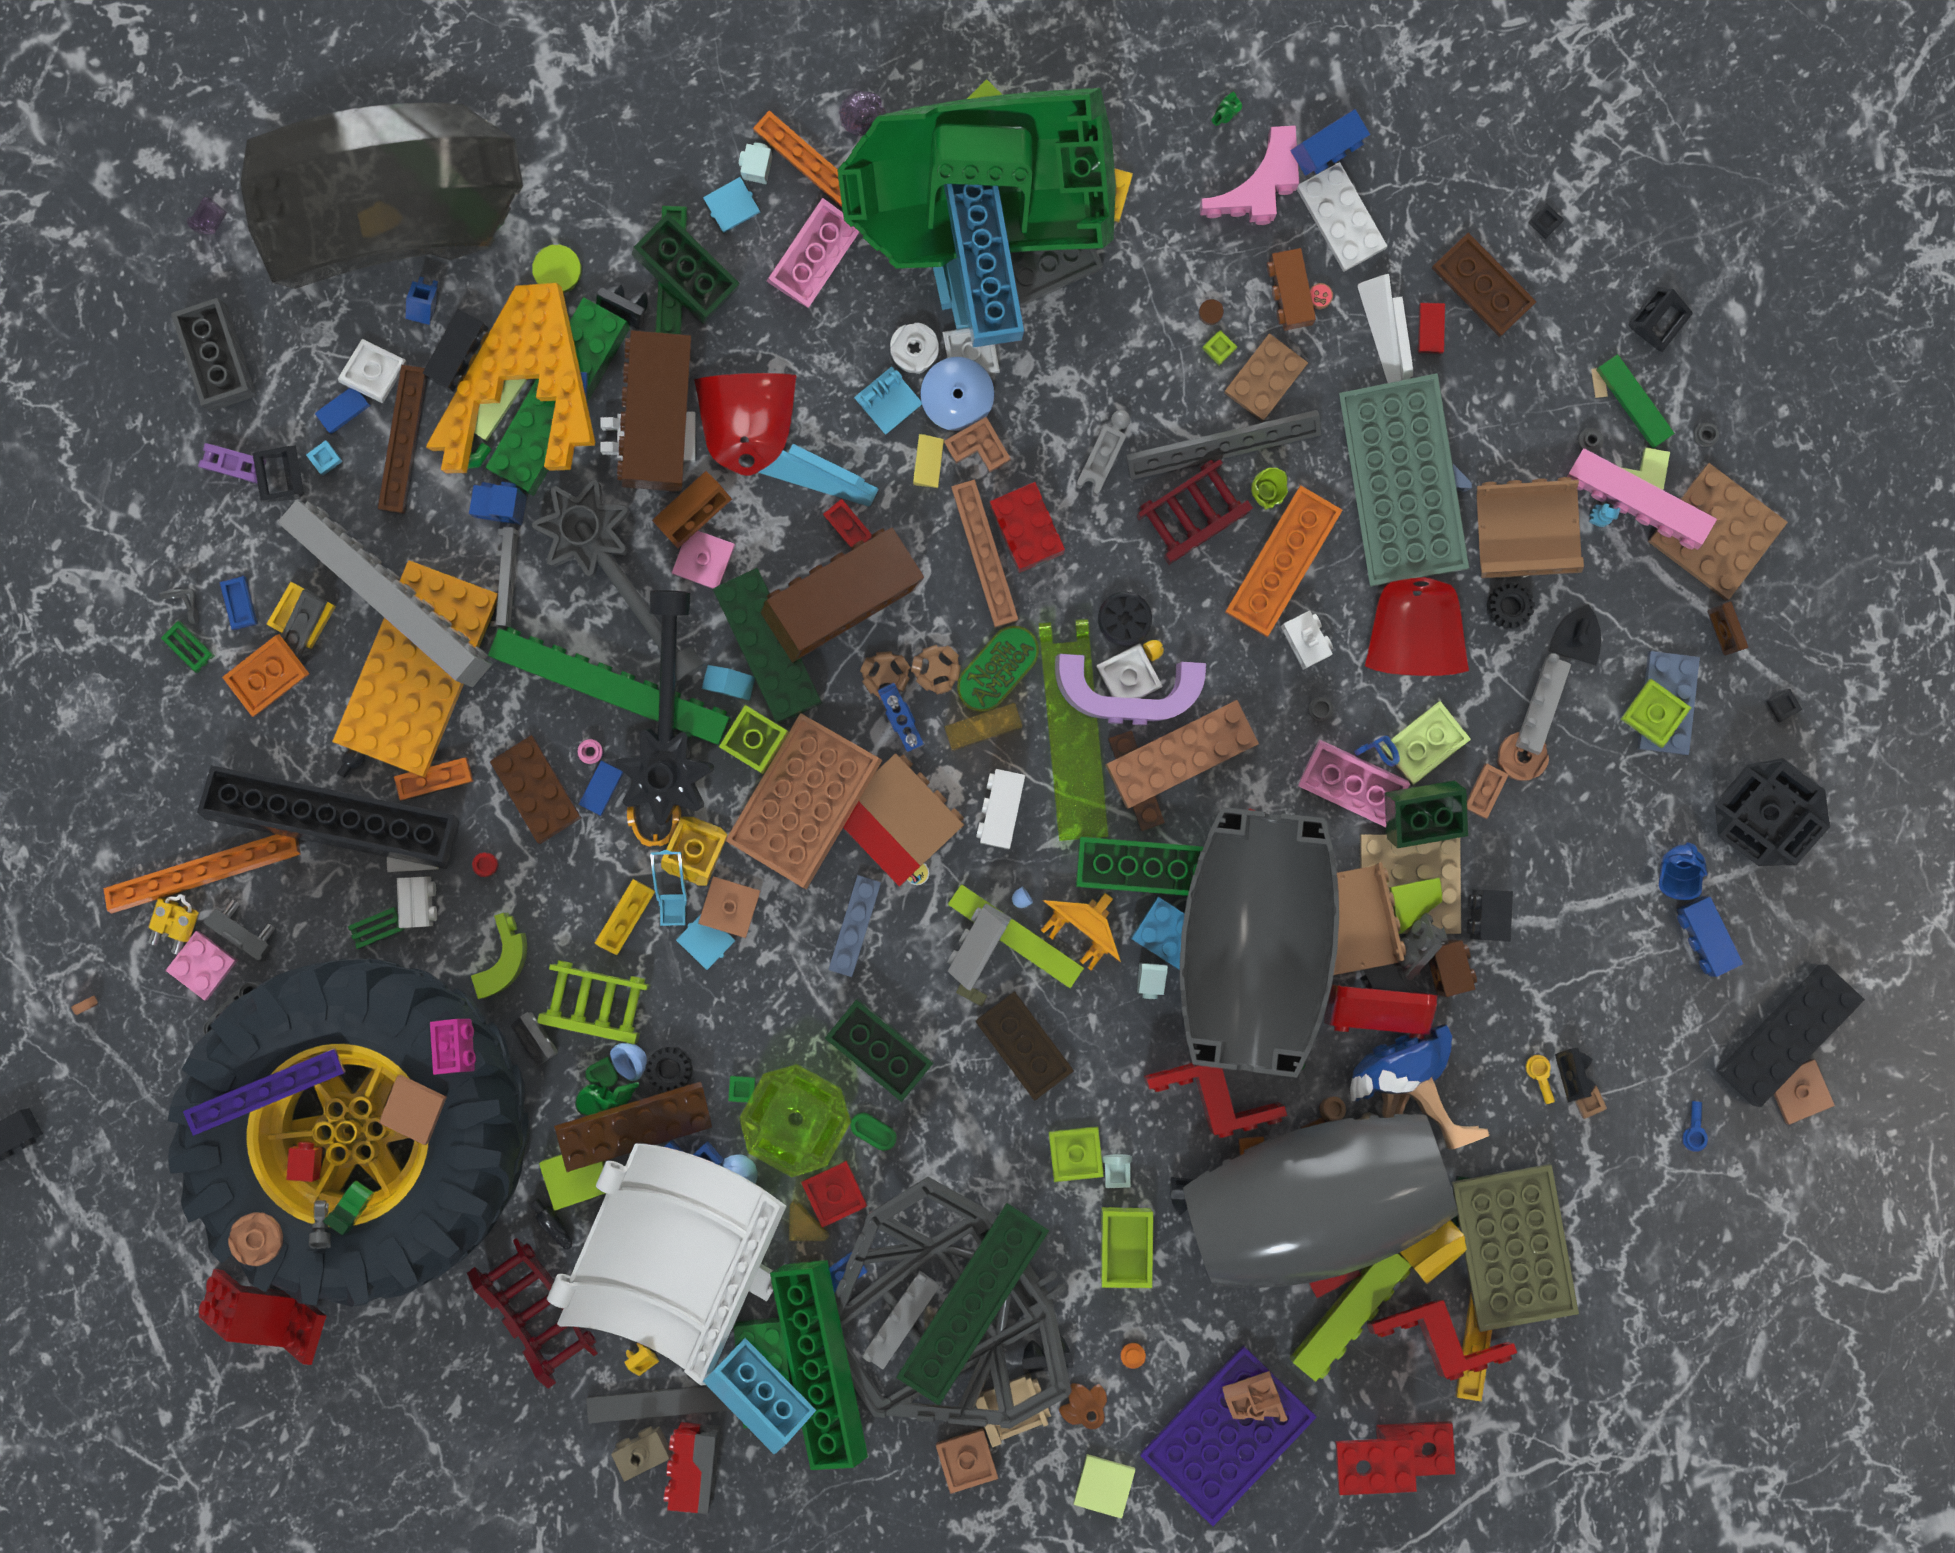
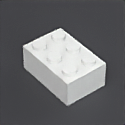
(1001, 808)

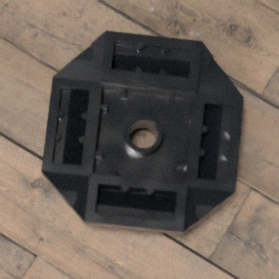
(1776, 838)

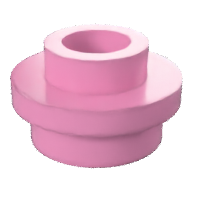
(583, 748)

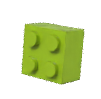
(754, 739)

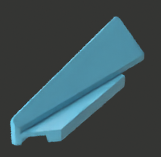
(951, 292)
(818, 474)

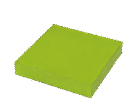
(1656, 713)
(1076, 1154)

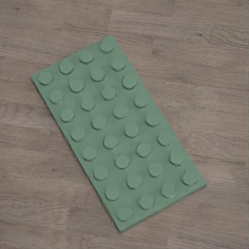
(1404, 480)

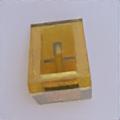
(804, 1226)

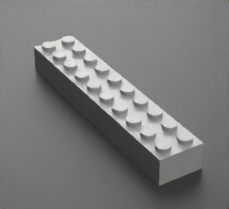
(385, 592)

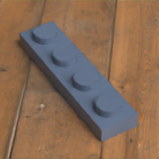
(854, 926)

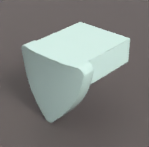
(1117, 1170)

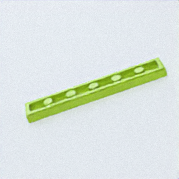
(1022, 940)

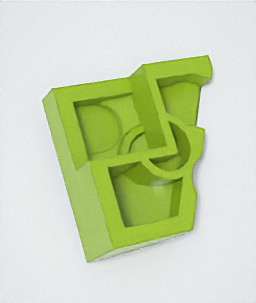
(1415, 900)

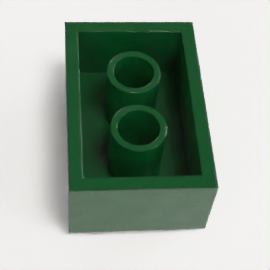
(1426, 814)

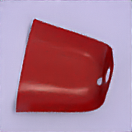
(1418, 632)

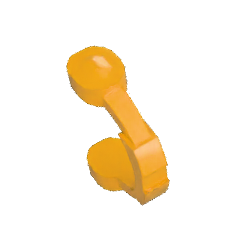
(632, 821)

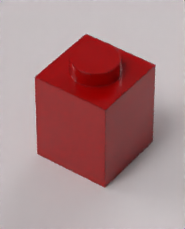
(304, 1162)

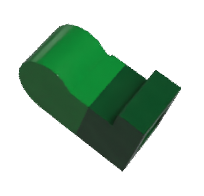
(349, 1208)

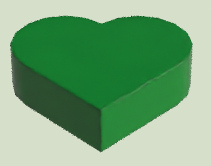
(603, 1073)

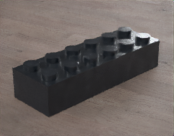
(1790, 1035)

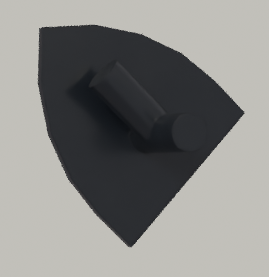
(1578, 636)

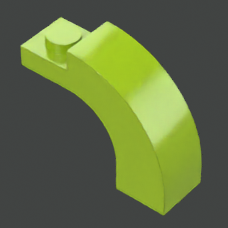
(510, 962)

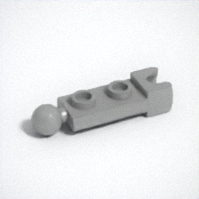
(1104, 452)

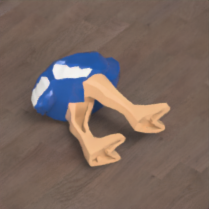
(1410, 1070)

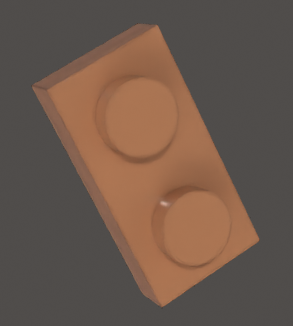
(1486, 790)

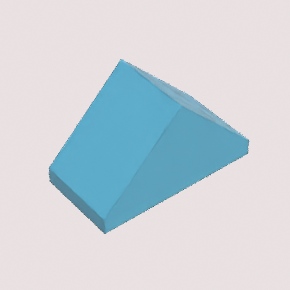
(728, 682)

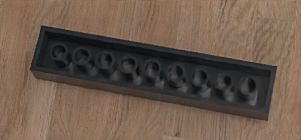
(328, 817)

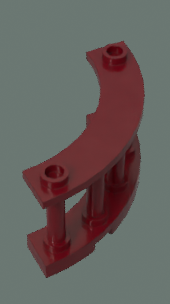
(516, 1322)

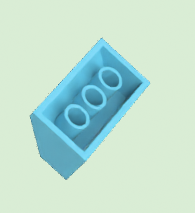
(759, 1396)

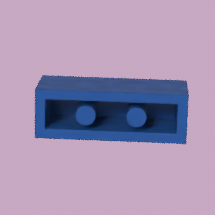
(1330, 143)
(1708, 936)

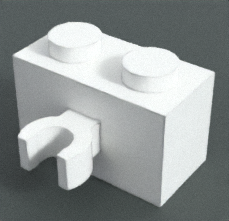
(1307, 639)

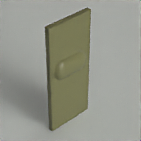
(973, 995)

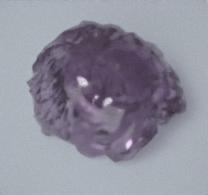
(860, 111)

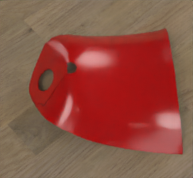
(748, 407)

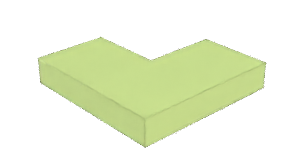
(1653, 467)

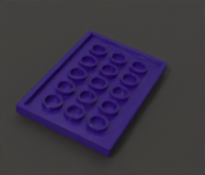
(1219, 1457)

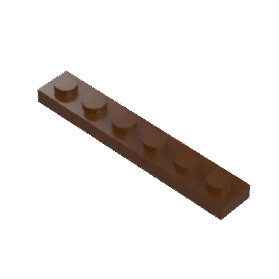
(402, 439)

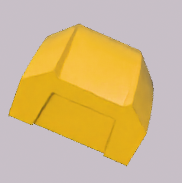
(699, 847)
(1436, 1251)

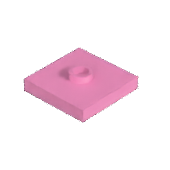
(703, 559)

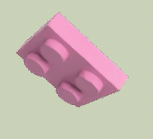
(201, 965)

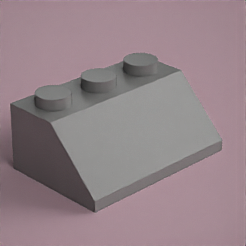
(977, 945)

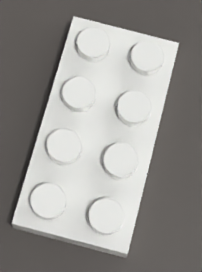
(1341, 217)

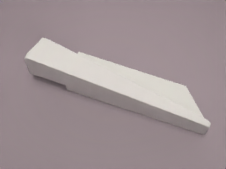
(1388, 327)

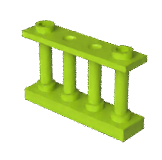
(601, 1026)

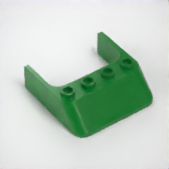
(981, 157)

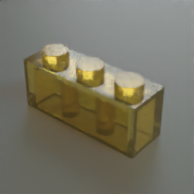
(983, 727)

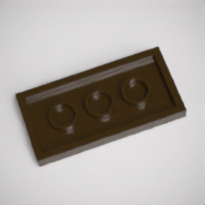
(1024, 1046)

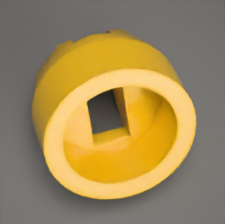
(1153, 649)

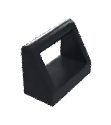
(1653, 311)
(291, 469)

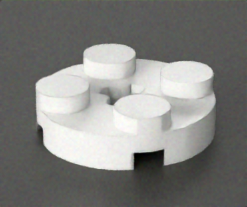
(914, 333)

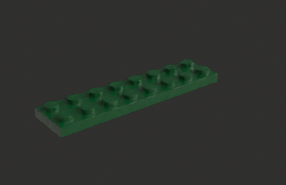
(972, 1304)

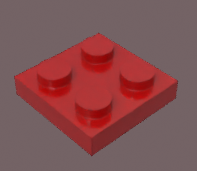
(834, 1193)

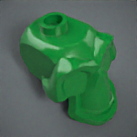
(598, 1099)

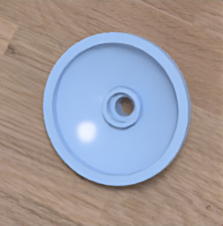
(938, 393)

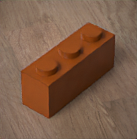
(1291, 289)
(692, 509)

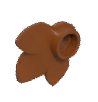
(1082, 1402)

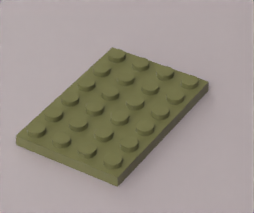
(1515, 1248)

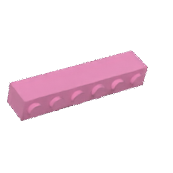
(1642, 500)

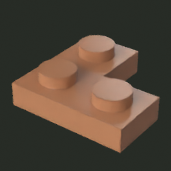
(978, 438)

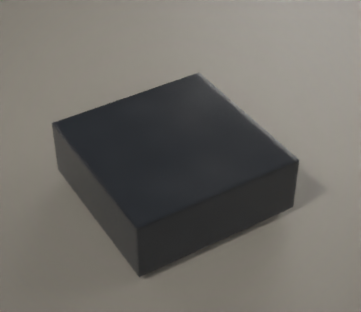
(1546, 221)
(1784, 705)

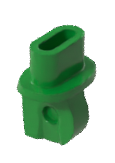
(1227, 109)

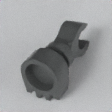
(320, 1238)

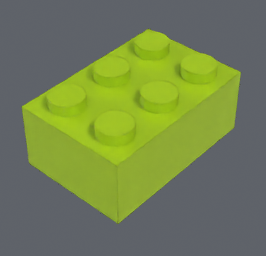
(1126, 1247)

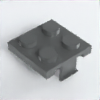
(1421, 945)

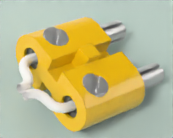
(173, 920)

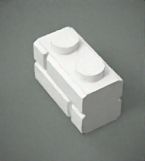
(415, 902)

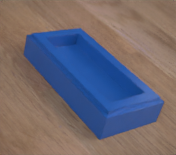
(342, 410)
(238, 603)
(601, 788)

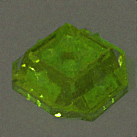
(789, 1146)

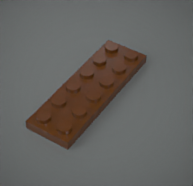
(639, 1122)

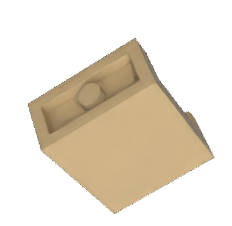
(1021, 1389)

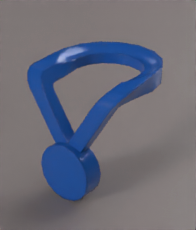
(1396, 758)

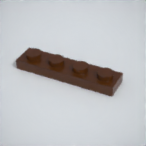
(1148, 811)

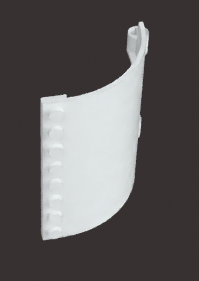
(670, 1255)

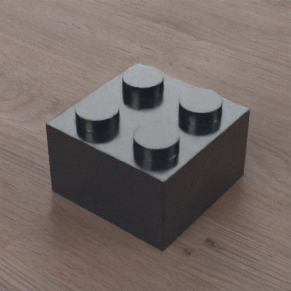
(1490, 915)

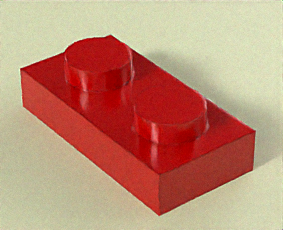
(847, 524)

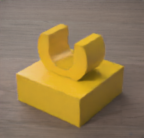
(641, 1360)

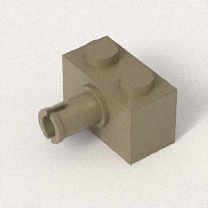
(641, 1453)

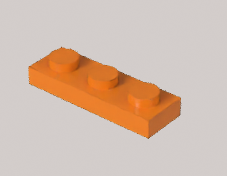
(437, 778)

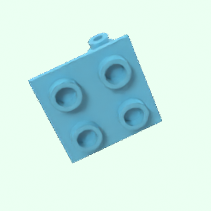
(888, 400)

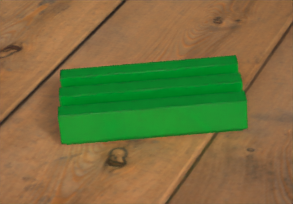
(202, 661)
(356, 935)

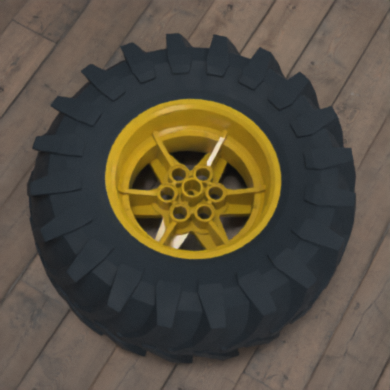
(423, 1214)

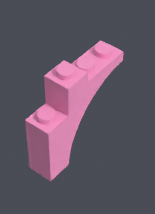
(1257, 195)

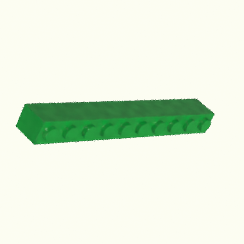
(605, 685)

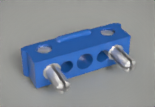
(892, 698)

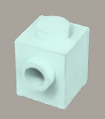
(756, 162)

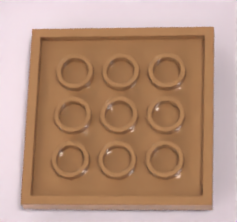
(1736, 540)

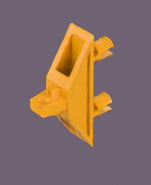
(1090, 920)

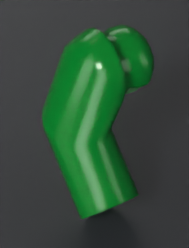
(476, 459)

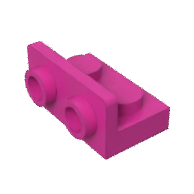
(452, 1046)

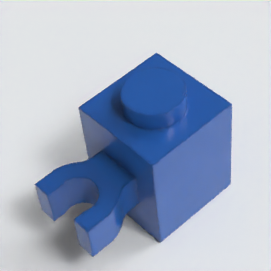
(421, 301)

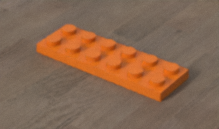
(1283, 561)

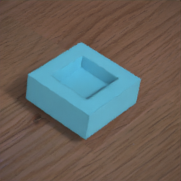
(324, 458)

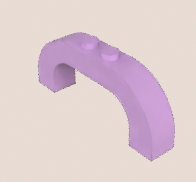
(1072, 685)

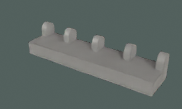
(506, 577)
(1543, 704)
(901, 1320)

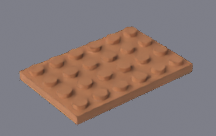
(803, 800)

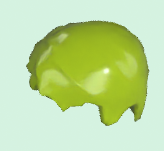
(1269, 487)

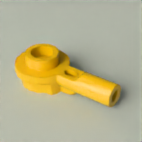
(1539, 1068)

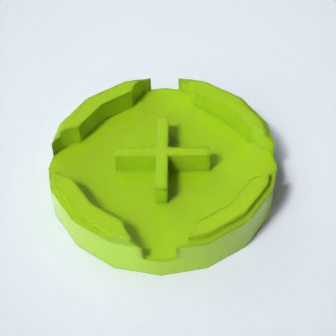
(557, 265)

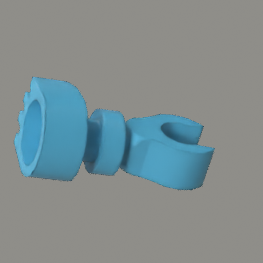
(1603, 515)

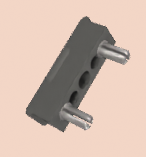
(237, 934)

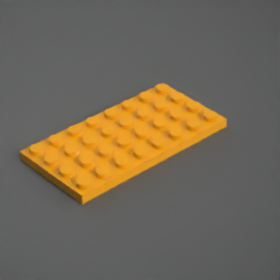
(401, 692)

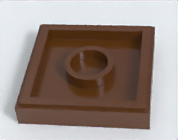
(1727, 628)

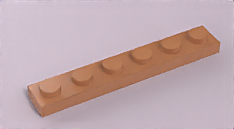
(984, 553)

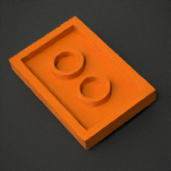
(265, 675)

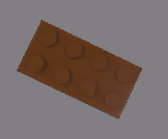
(1483, 284)
(535, 789)

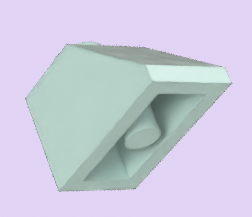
(1151, 979)

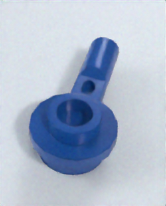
(1695, 1137)

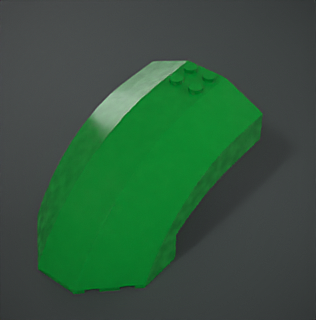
(1071, 184)

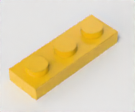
(624, 917)

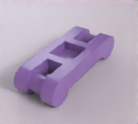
(229, 462)

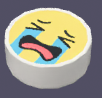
(919, 876)

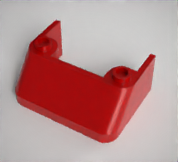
(1380, 1010)

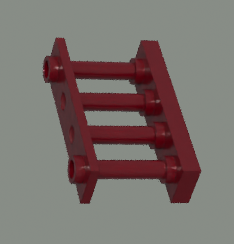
(1215, 521)

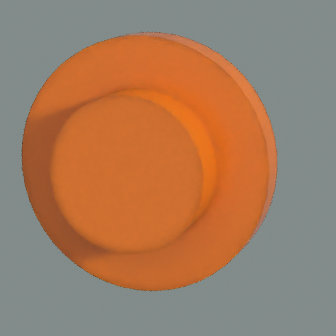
(1133, 1355)

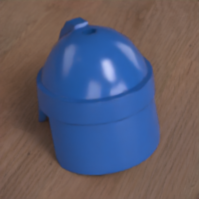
(1682, 872)

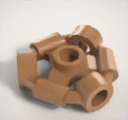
(936, 668)
(885, 673)

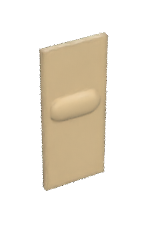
(1599, 385)

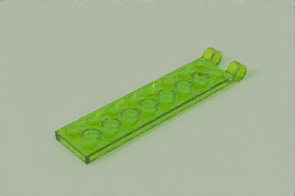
(1073, 744)

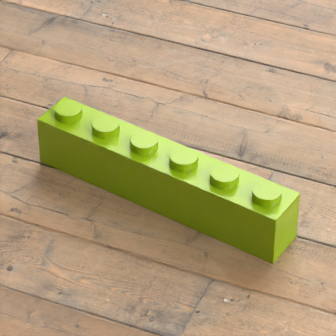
(1348, 1315)

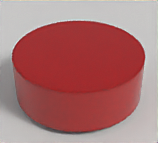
(485, 864)

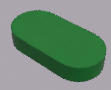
(873, 1131)

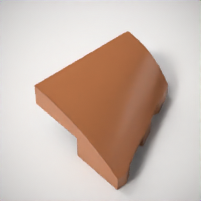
(1254, 1398)

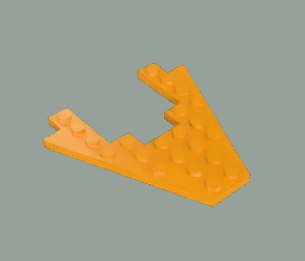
(525, 342)

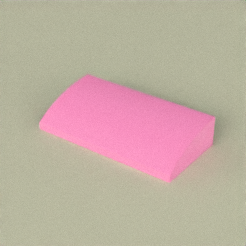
(813, 254)
(1350, 781)

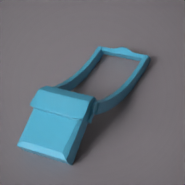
(671, 906)

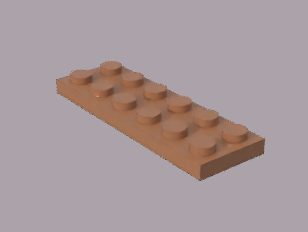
(1181, 754)

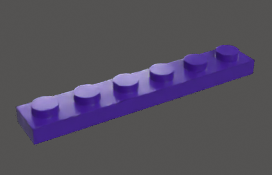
(264, 1091)

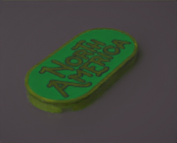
(998, 668)

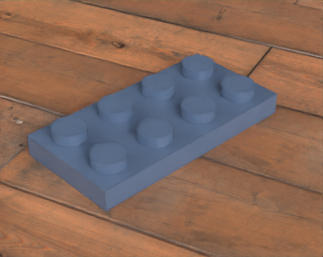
(1678, 676)

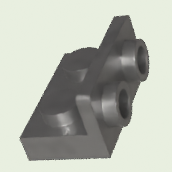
(534, 1038)

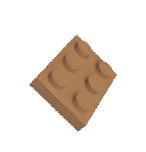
(1266, 377)

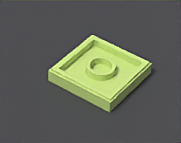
(1104, 1486)

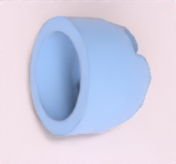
(1021, 898)

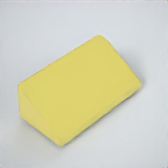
(928, 461)

